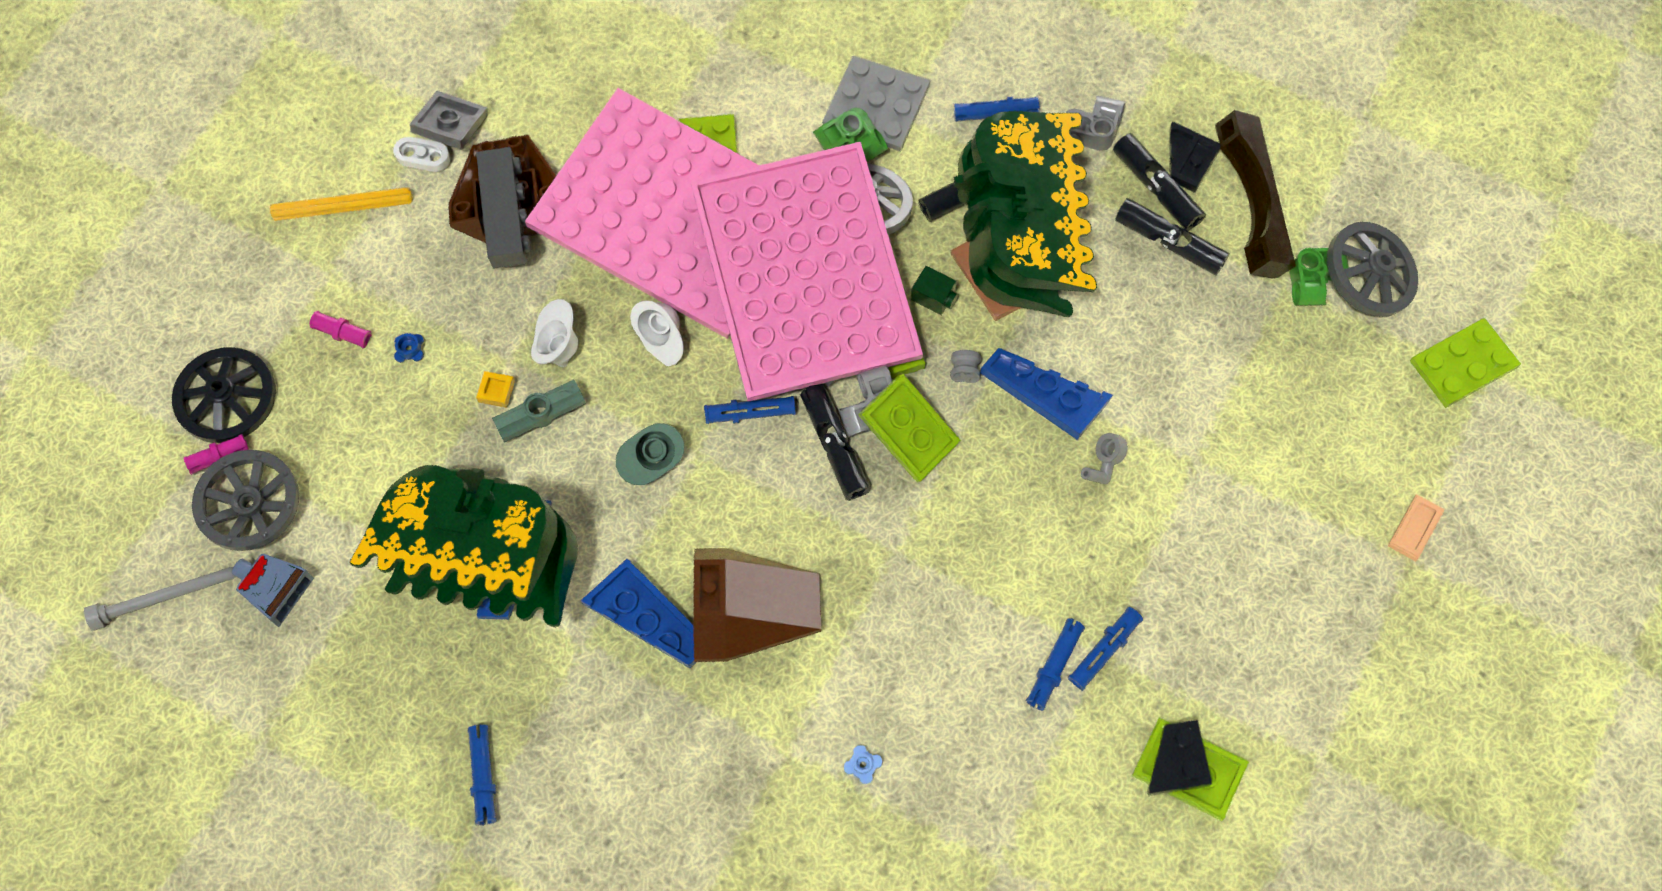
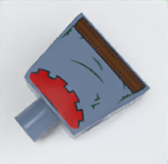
(271, 585)

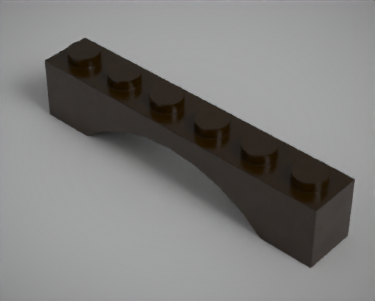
(1268, 245)

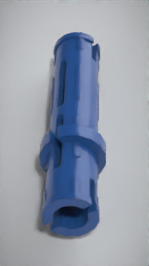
(984, 109)
(713, 412)
(1128, 621)
(1050, 674)
(481, 775)

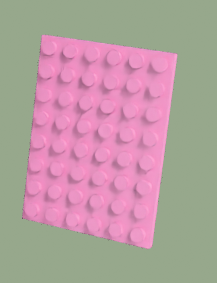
(632, 205)
(805, 271)

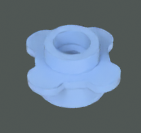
(861, 755)

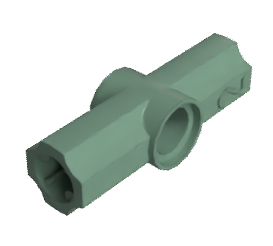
(521, 418)

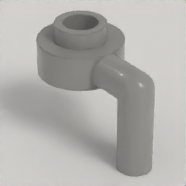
(1104, 452)

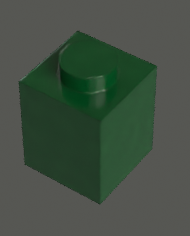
(934, 291)

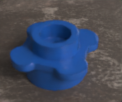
(405, 340)

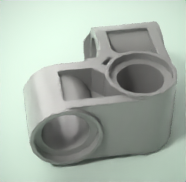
(1104, 119)
(871, 384)

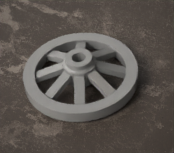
(897, 189)

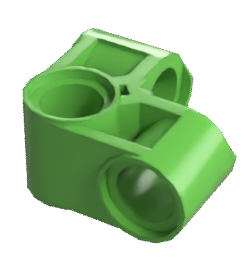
(838, 133)
(1310, 282)

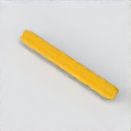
(341, 203)

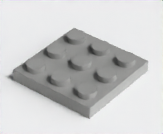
(886, 96)

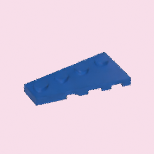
(1060, 401)
(644, 611)

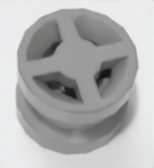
(965, 366)

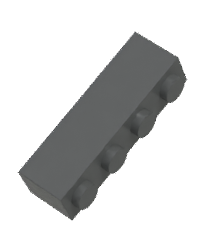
(502, 207)

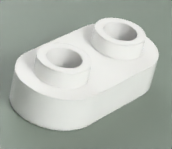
(423, 154)

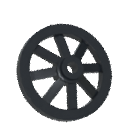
(225, 397)

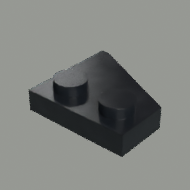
(1190, 156)
(1180, 760)

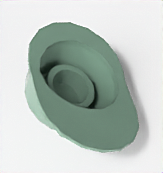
(639, 454)

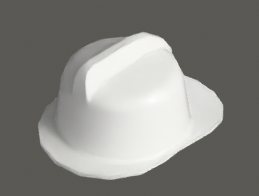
(658, 330)
(554, 336)

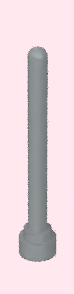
(99, 615)

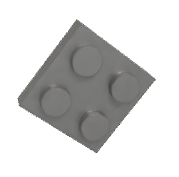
(448, 119)

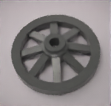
(1376, 266)
(242, 496)

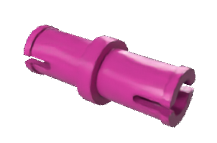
(340, 329)
(205, 458)

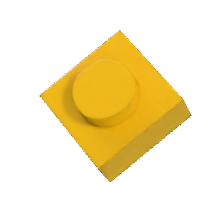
(495, 389)

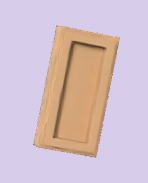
(1416, 527)

